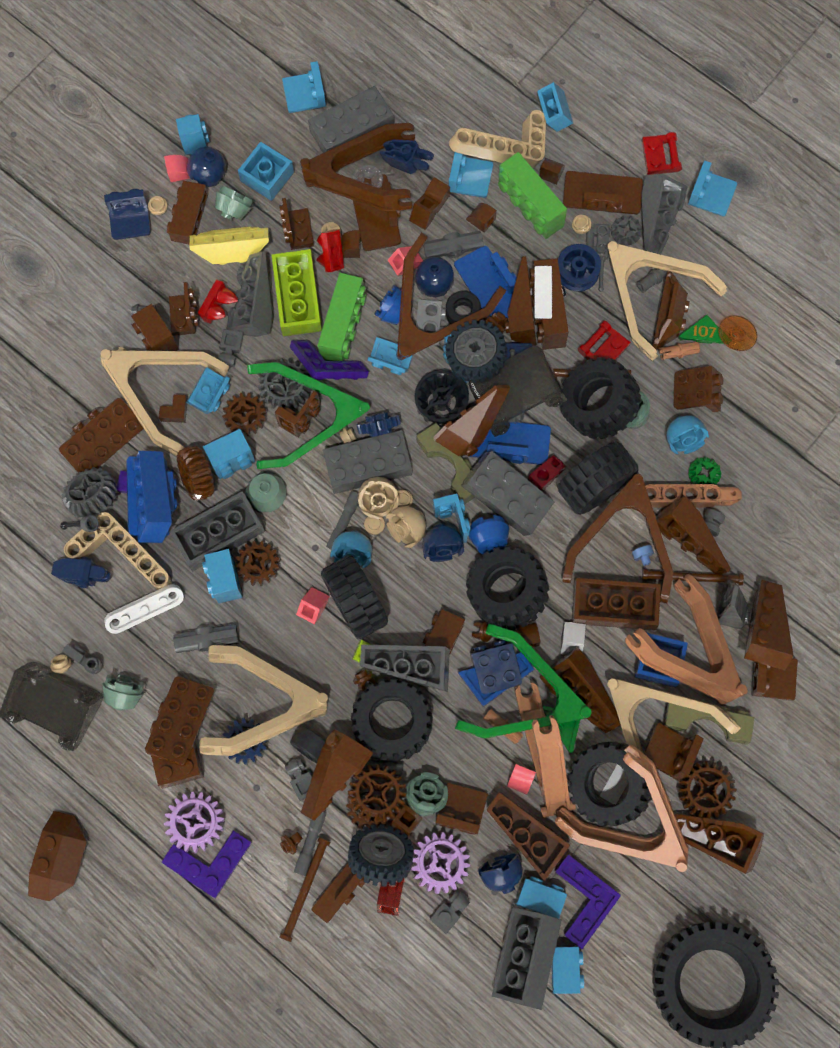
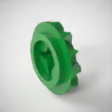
(696, 468)

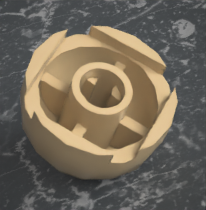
(377, 497)
(406, 525)

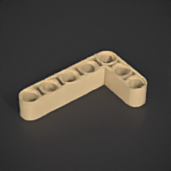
(506, 146)
(124, 546)

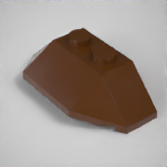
(671, 312)
(57, 857)

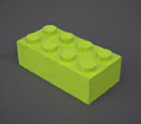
(296, 292)

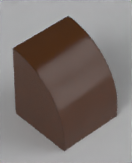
(551, 170)
(438, 191)
(424, 211)
(482, 216)
(351, 244)
(530, 634)
(406, 821)

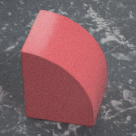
(176, 167)
(397, 258)
(312, 605)
(521, 779)

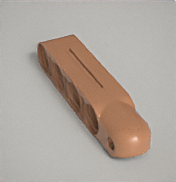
(724, 495)

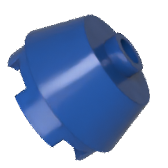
(390, 306)
(489, 534)

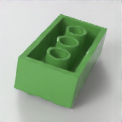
(531, 195)
(342, 318)

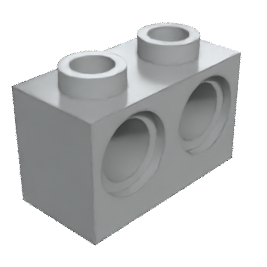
(426, 322)

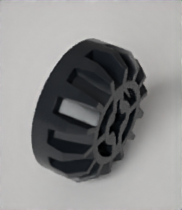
(442, 385)

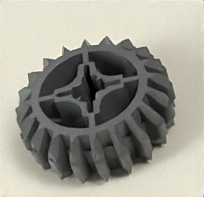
(276, 385)
(89, 492)

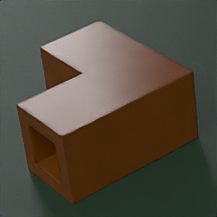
(176, 412)

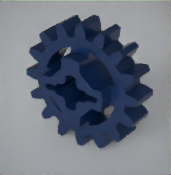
(378, 424)
(251, 754)

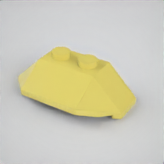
(229, 244)

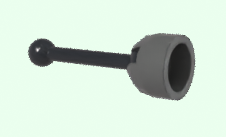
(84, 524)

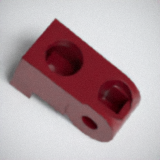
(547, 472)

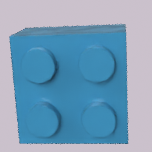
(266, 171)
(229, 454)
(223, 576)

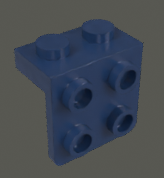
(128, 214)
(496, 667)

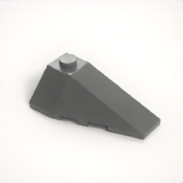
(660, 204)
(253, 310)
(733, 606)

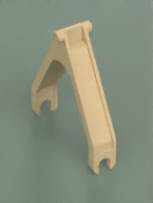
(628, 259)
(122, 363)
(629, 695)
(305, 707)

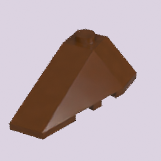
(520, 312)
(472, 428)
(686, 525)
(584, 682)
(336, 764)
(724, 840)

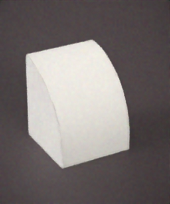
(572, 637)

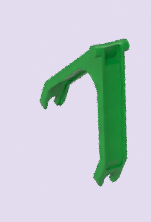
(347, 409)
(568, 704)

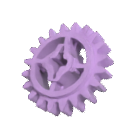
(176, 817)
(423, 872)

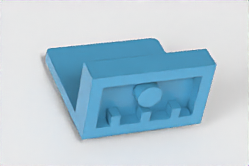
(304, 90)
(470, 176)
(712, 191)
(446, 506)

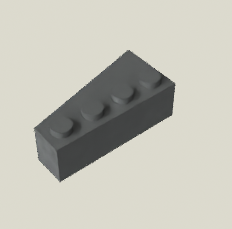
(412, 663)

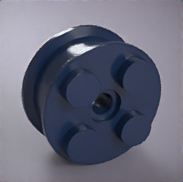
(579, 267)

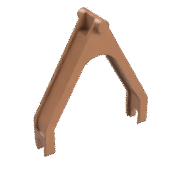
(723, 679)
(546, 753)
(666, 848)

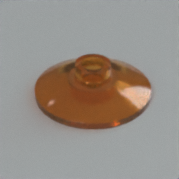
(740, 327)

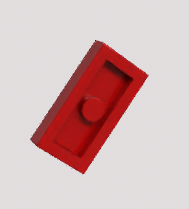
(332, 250)
(211, 307)

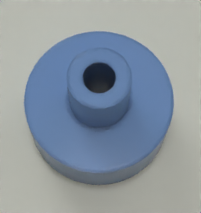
(643, 554)

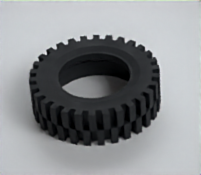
(758, 976)

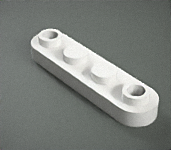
(143, 609)

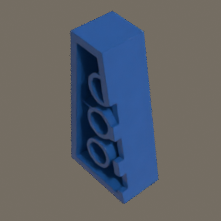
(151, 497)

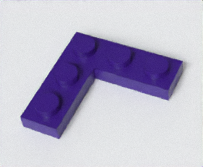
(322, 369)
(210, 878)
(600, 897)

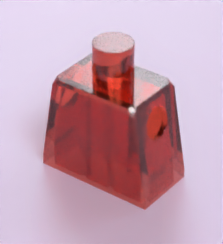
(390, 898)

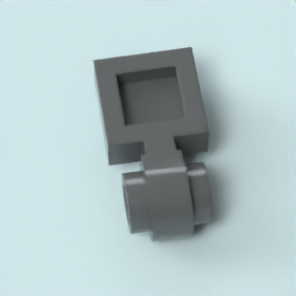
(229, 343)
(77, 655)
(302, 782)
(446, 917)

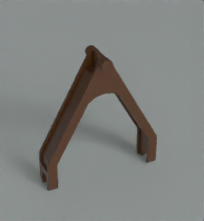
(323, 169)
(410, 338)
(633, 497)

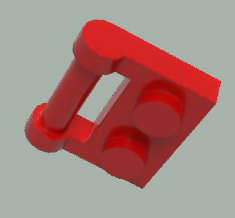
(655, 156)
(611, 348)

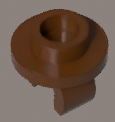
(482, 634)
(362, 677)
(288, 844)

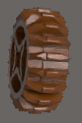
(195, 473)
(713, 798)
(382, 802)

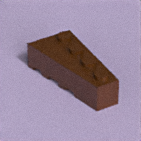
(769, 629)
(534, 839)

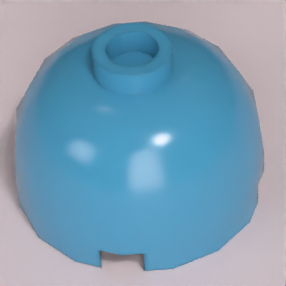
(686, 434)
(352, 544)

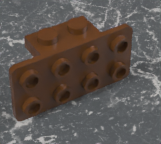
(602, 192)
(377, 227)
(100, 435)
(179, 720)

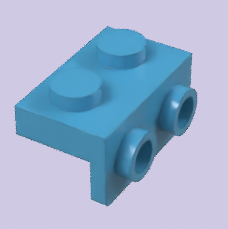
(385, 353)
(208, 391)

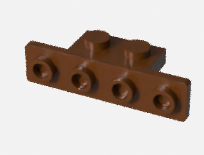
(337, 894)

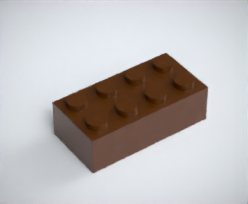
(551, 332)
(616, 604)

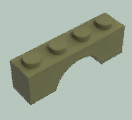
(434, 449)
(680, 718)

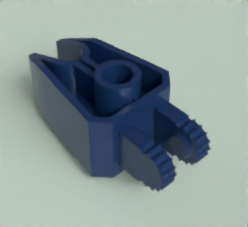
(406, 155)
(80, 572)

